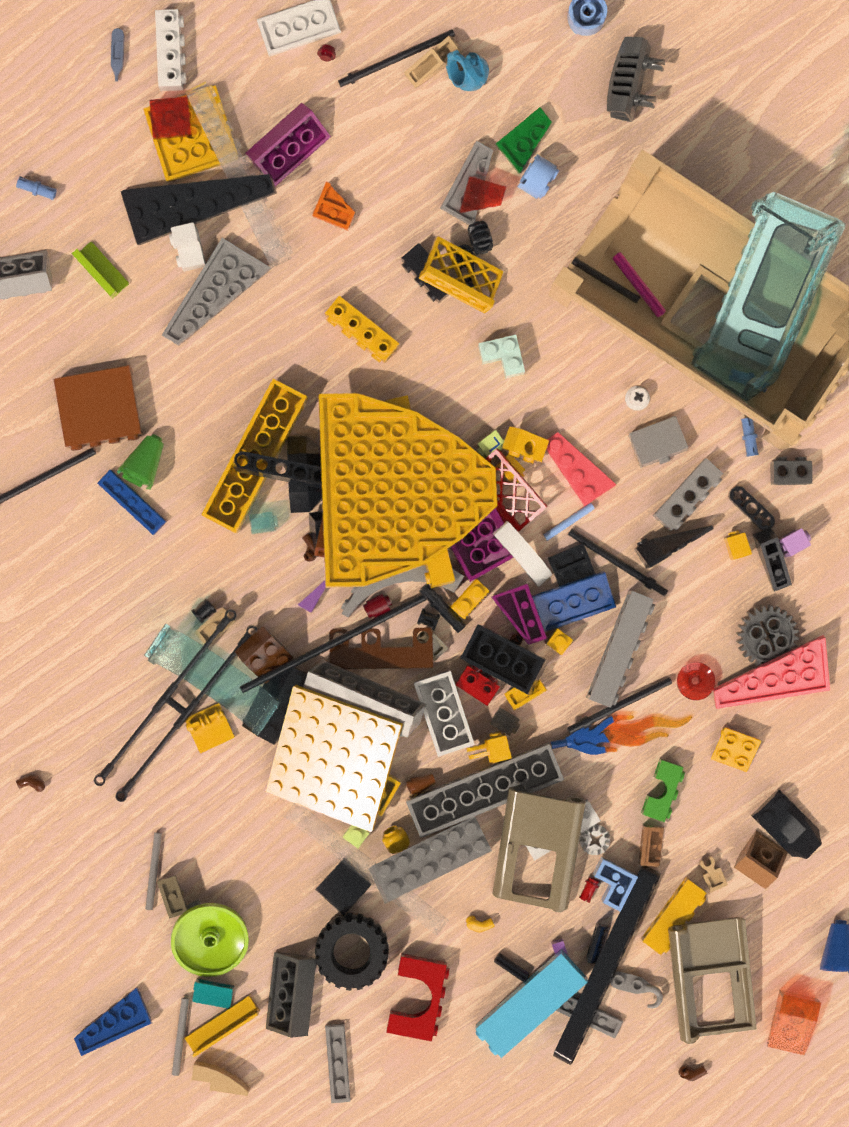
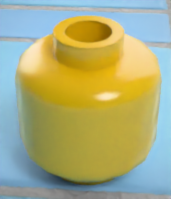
(395, 839)

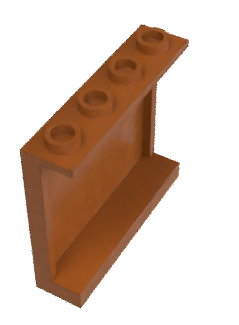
(98, 407)

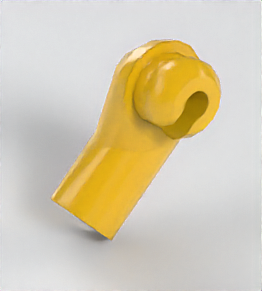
(478, 926)

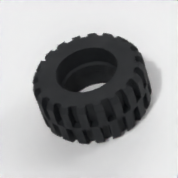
(344, 976)

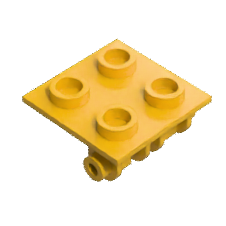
(209, 728)
(735, 749)

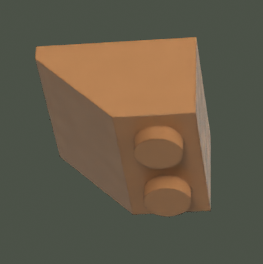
(761, 860)

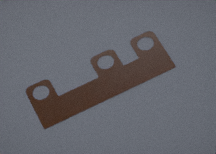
(374, 657)

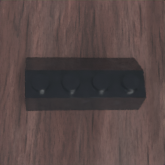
(281, 688)

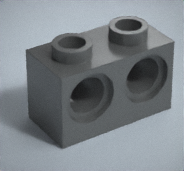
(791, 476)

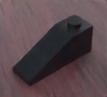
(772, 559)

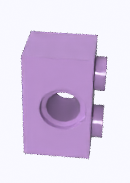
(794, 542)

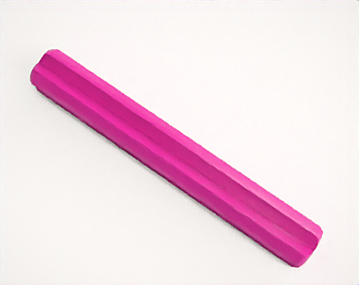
(638, 284)

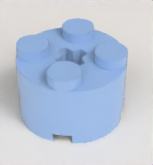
(584, 24)
(537, 177)

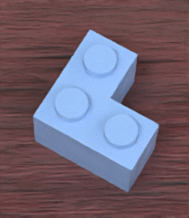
(619, 880)

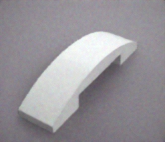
(523, 553)

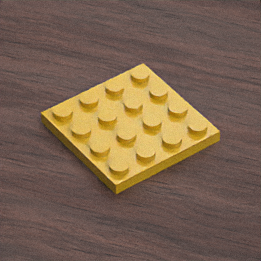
(185, 154)

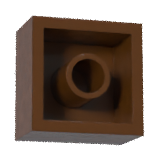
(263, 652)

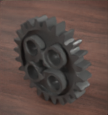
(782, 628)

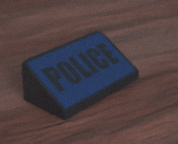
(597, 942)

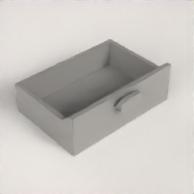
(658, 442)

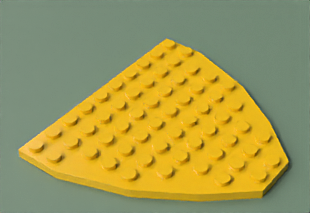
(393, 489)

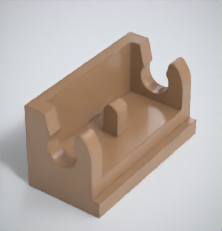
(650, 845)

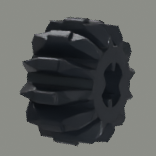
(480, 237)

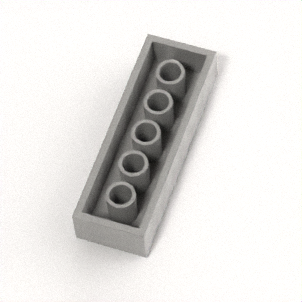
(620, 649)
(365, 694)
(429, 859)

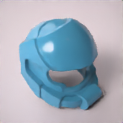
(474, 70)

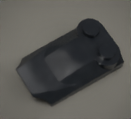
(788, 825)

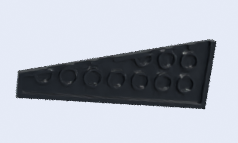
(159, 208)

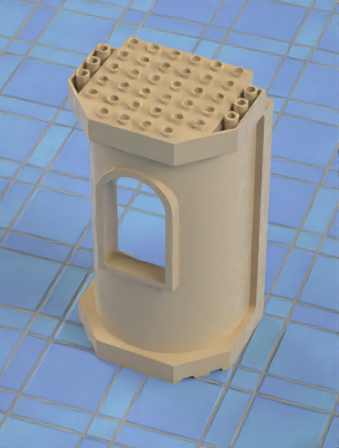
(672, 239)

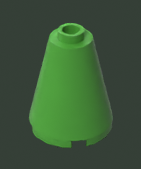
(143, 462)

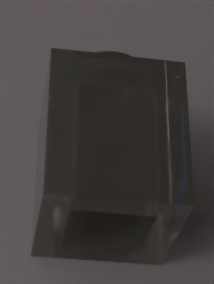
(505, 721)

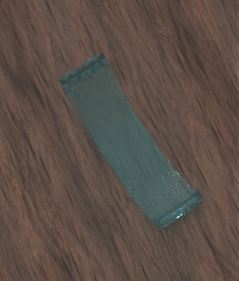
(176, 650)

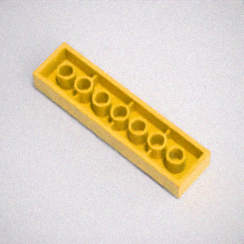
(263, 436)

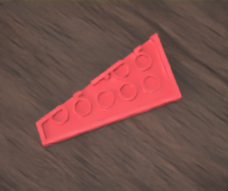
(789, 675)

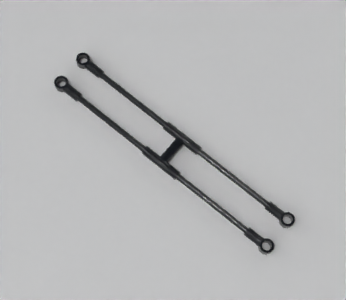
(166, 698)

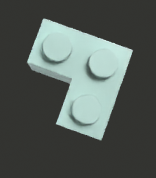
(506, 351)

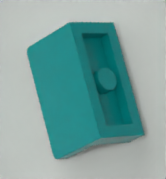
(213, 993)

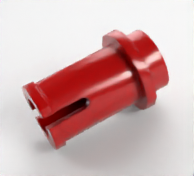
(589, 889)

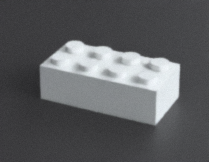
(444, 713)

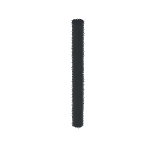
(606, 280)

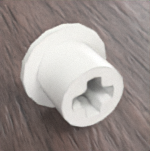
(637, 398)

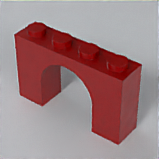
(421, 1024)

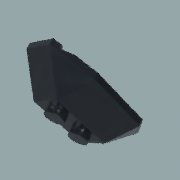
(305, 451)

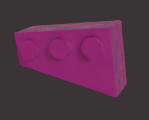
(521, 612)

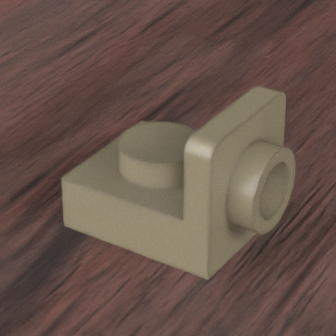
(438, 646)

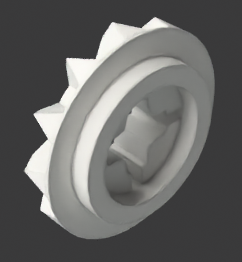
(604, 840)

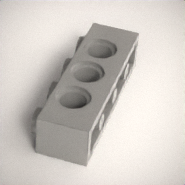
(704, 469)

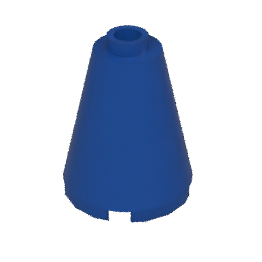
(836, 949)

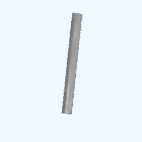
(153, 871)
(180, 1036)

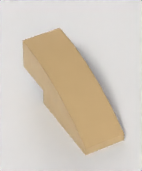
(432, 62)
(219, 1079)

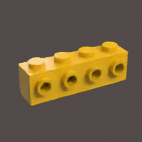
(362, 329)

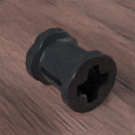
(204, 610)
(428, 619)

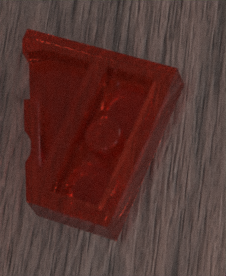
(481, 195)

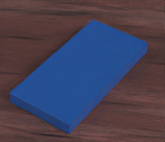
(574, 601)

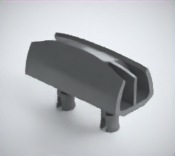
(628, 78)

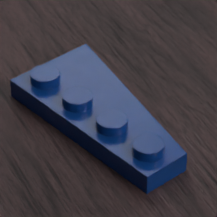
(121, 1020)

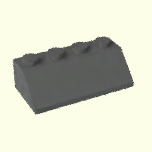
(291, 994)

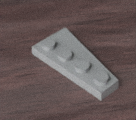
(476, 166)

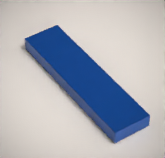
(131, 502)

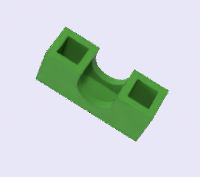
(659, 807)

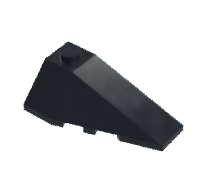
(660, 548)

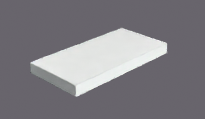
(298, 26)

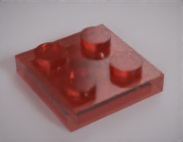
(170, 118)

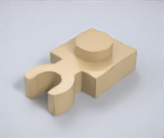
(714, 876)

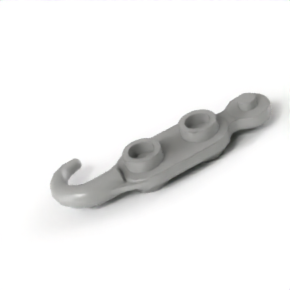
(636, 985)

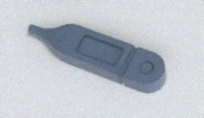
(117, 51)

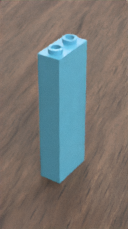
(530, 1004)

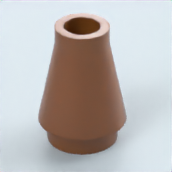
(419, 784)

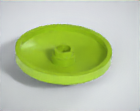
(209, 939)

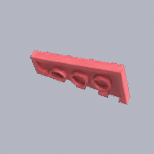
(580, 473)

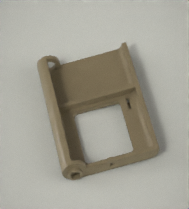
(541, 824)
(705, 950)

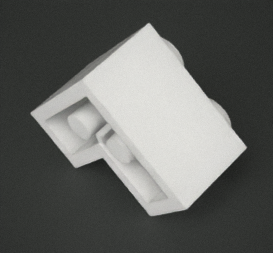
(189, 246)

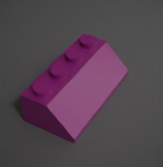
(288, 144)

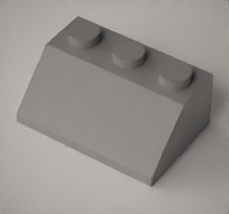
(25, 274)

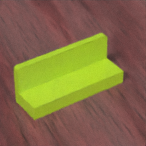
(101, 269)

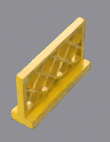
(457, 287)

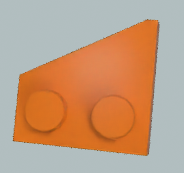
(333, 209)

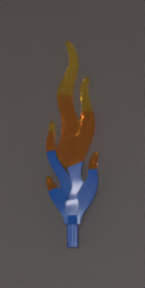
(622, 734)

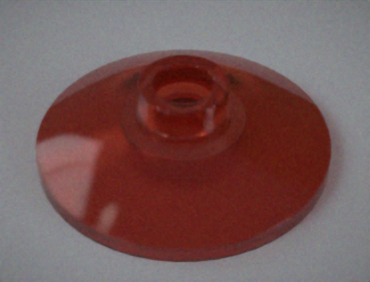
(705, 683)

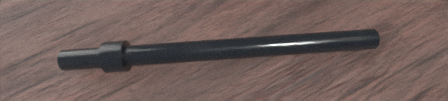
(650, 583)
(586, 722)

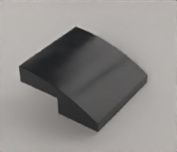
(571, 565)
(342, 888)

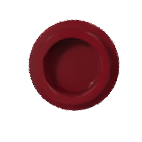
(326, 53)

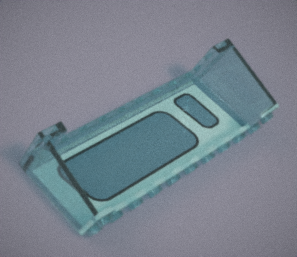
(769, 294)

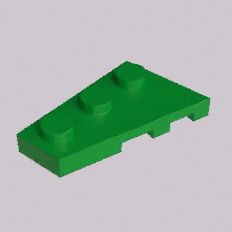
(523, 139)

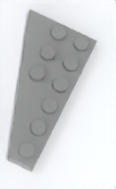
(218, 284)

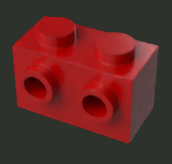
(477, 685)

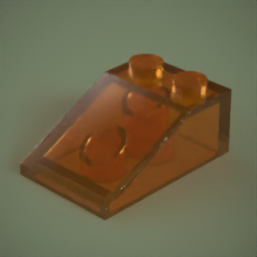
(793, 1022)

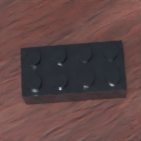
(504, 659)

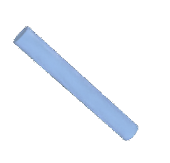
(569, 521)

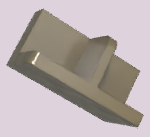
(172, 896)

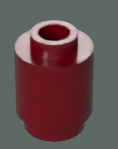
(377, 605)

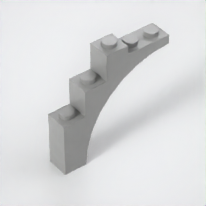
(414, 575)

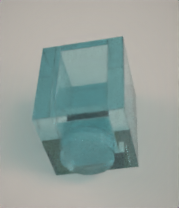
(263, 523)

